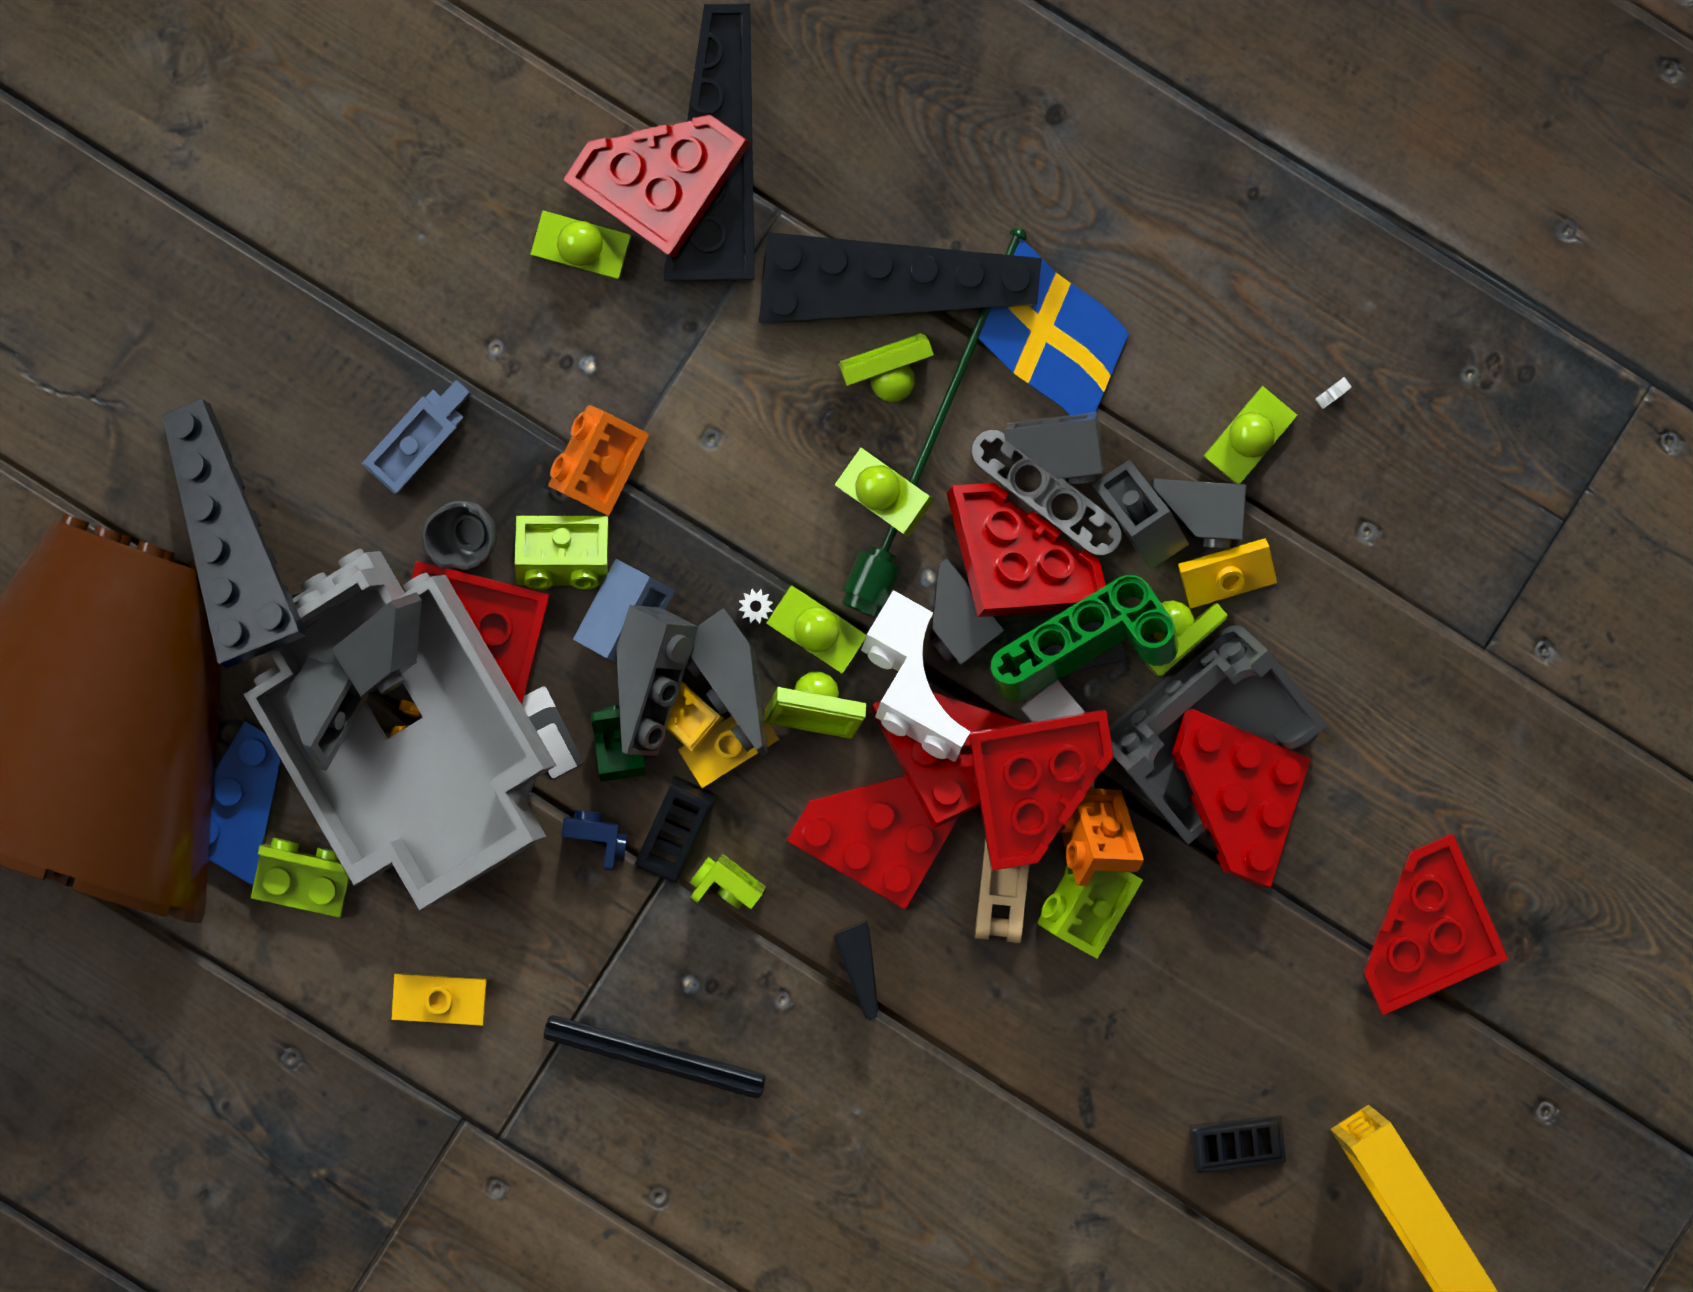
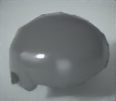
(459, 535)

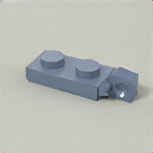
(417, 437)

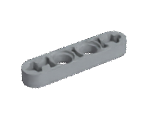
(1041, 498)

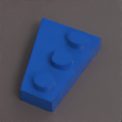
(243, 801)

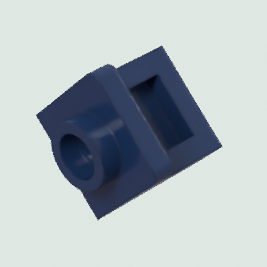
(588, 826)

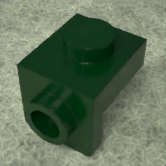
(611, 760)

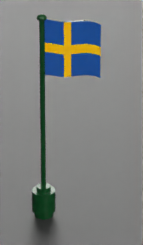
(1057, 347)

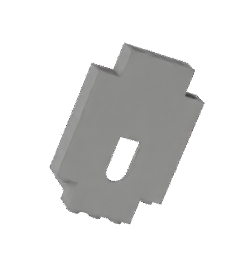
(442, 791)

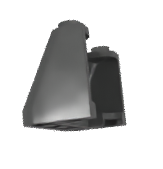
(1228, 680)

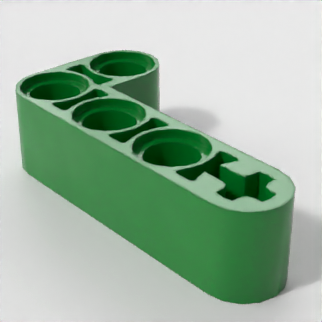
(1083, 646)

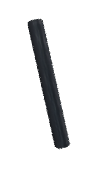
(654, 1056)

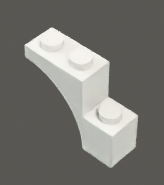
(909, 703)

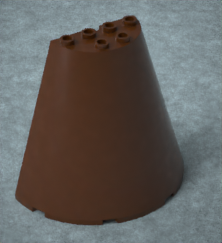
(108, 721)

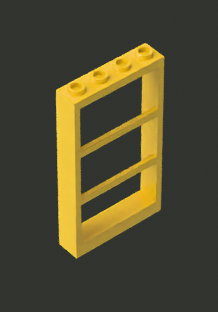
(1410, 1204)

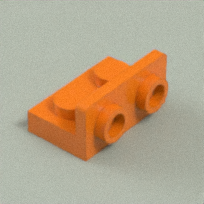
(597, 459)
(1100, 836)

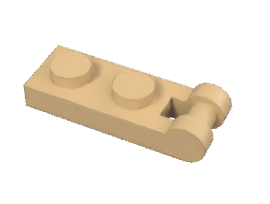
(1001, 888)

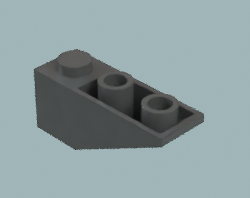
(650, 671)
(732, 671)

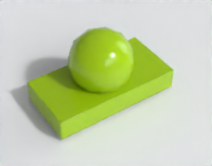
(580, 245)
(888, 367)
(1250, 435)
(884, 492)
(816, 629)
(1188, 631)
(815, 707)

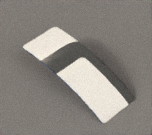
(552, 731)

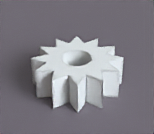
(1333, 393)
(755, 597)

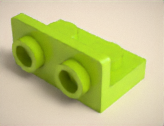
(561, 551)
(300, 878)
(736, 884)
(1091, 912)

